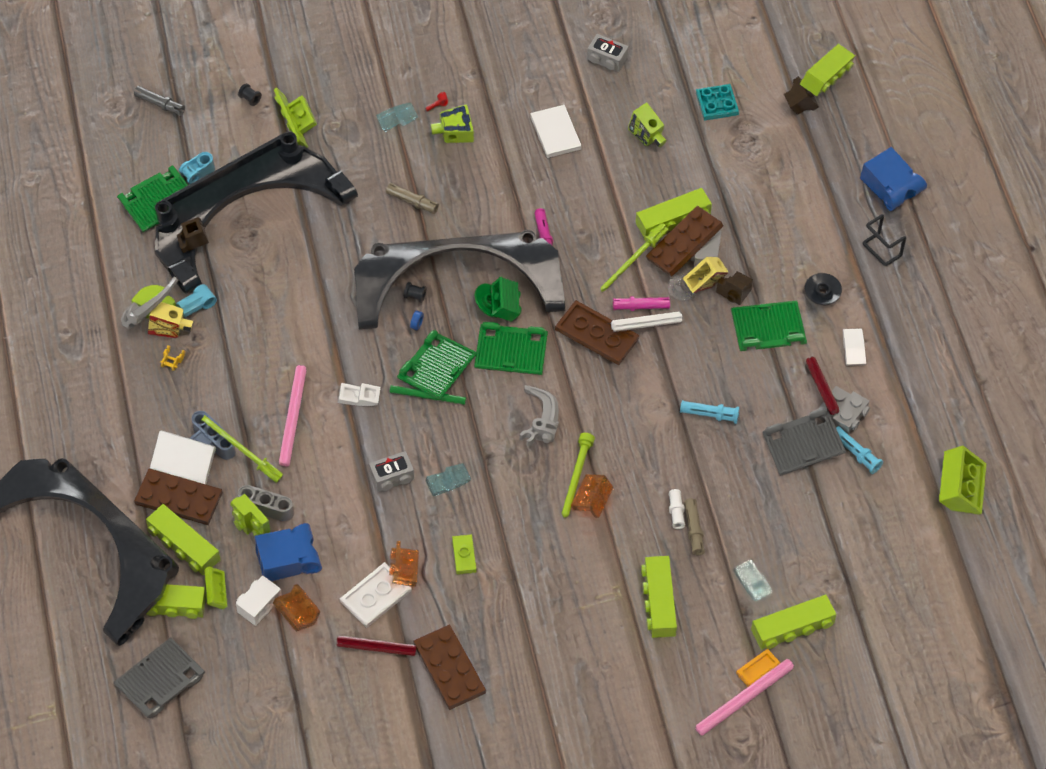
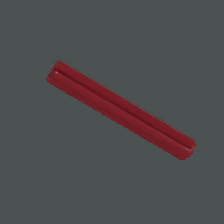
(822, 385)
(376, 645)

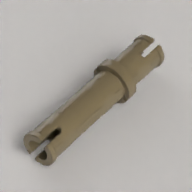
(418, 201)
(695, 533)

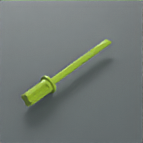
(651, 240)
(264, 466)

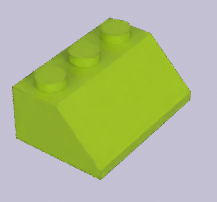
(962, 481)

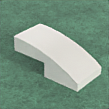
(854, 347)
(361, 396)

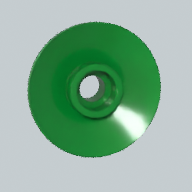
(483, 298)

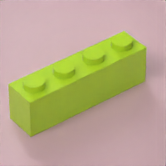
(828, 70)
(671, 211)
(182, 539)
(660, 596)
(181, 601)
(793, 622)

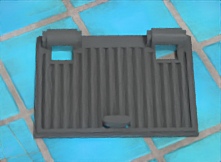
(803, 441)
(159, 678)

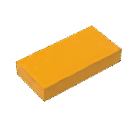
(757, 667)

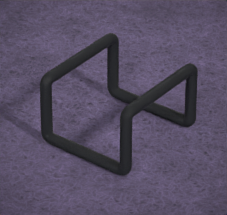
(877, 234)

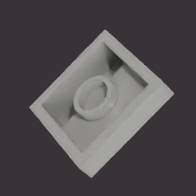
(851, 409)

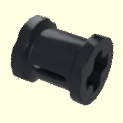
(249, 94)
(415, 292)

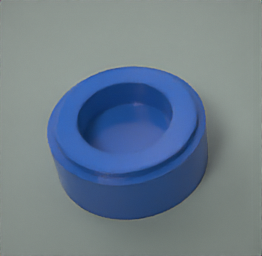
(417, 320)

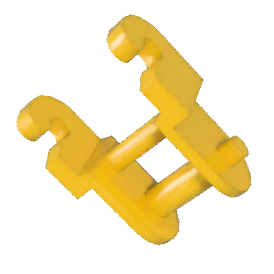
(178, 359)

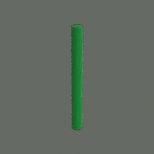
(419, 393)

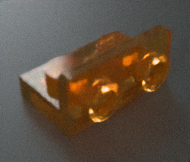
(404, 565)

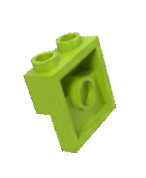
(249, 517)

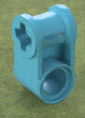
(197, 167)

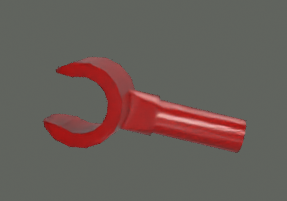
(442, 101)

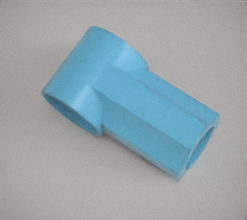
(201, 298)

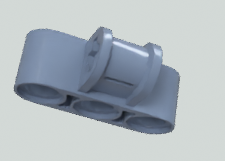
(203, 434)

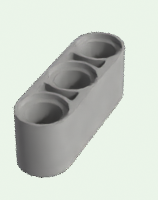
(275, 504)

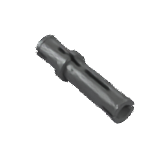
(165, 103)

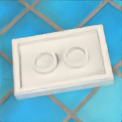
(555, 131)
(182, 457)
(374, 596)

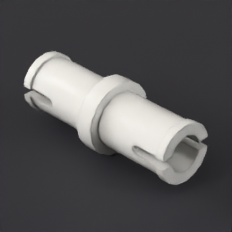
(676, 509)

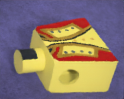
(710, 271)
(168, 321)

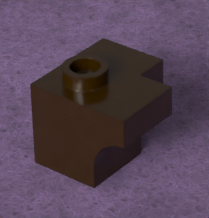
(800, 98)
(192, 235)
(735, 287)

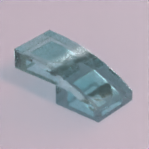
(399, 114)
(450, 479)
(752, 581)

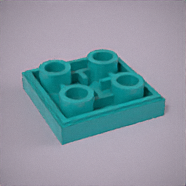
(717, 102)

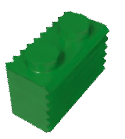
(505, 299)

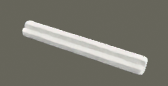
(646, 321)

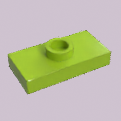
(464, 554)
(215, 587)

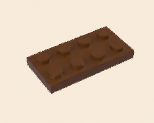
(684, 241)
(595, 332)
(182, 496)
(449, 667)

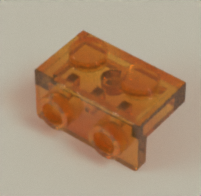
(592, 494)
(297, 608)

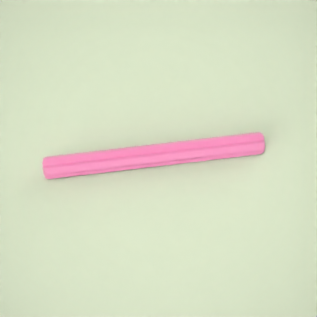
(292, 416)
(744, 697)

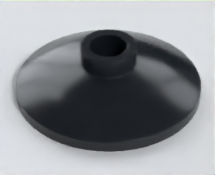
(823, 283)

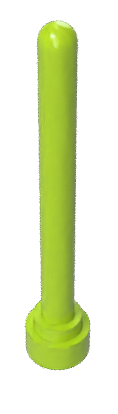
(585, 442)

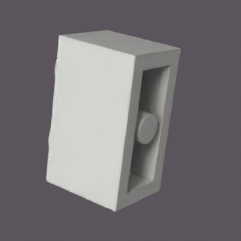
(258, 600)

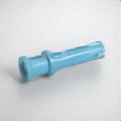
(719, 412)
(864, 454)

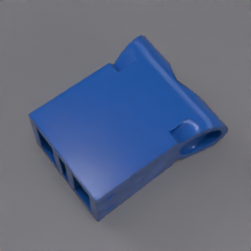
(892, 179)
(287, 553)

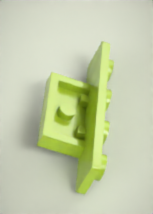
(297, 114)

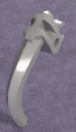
(134, 314)
(545, 427)

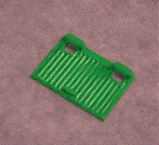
(148, 194)
(768, 326)
(511, 349)
(436, 365)

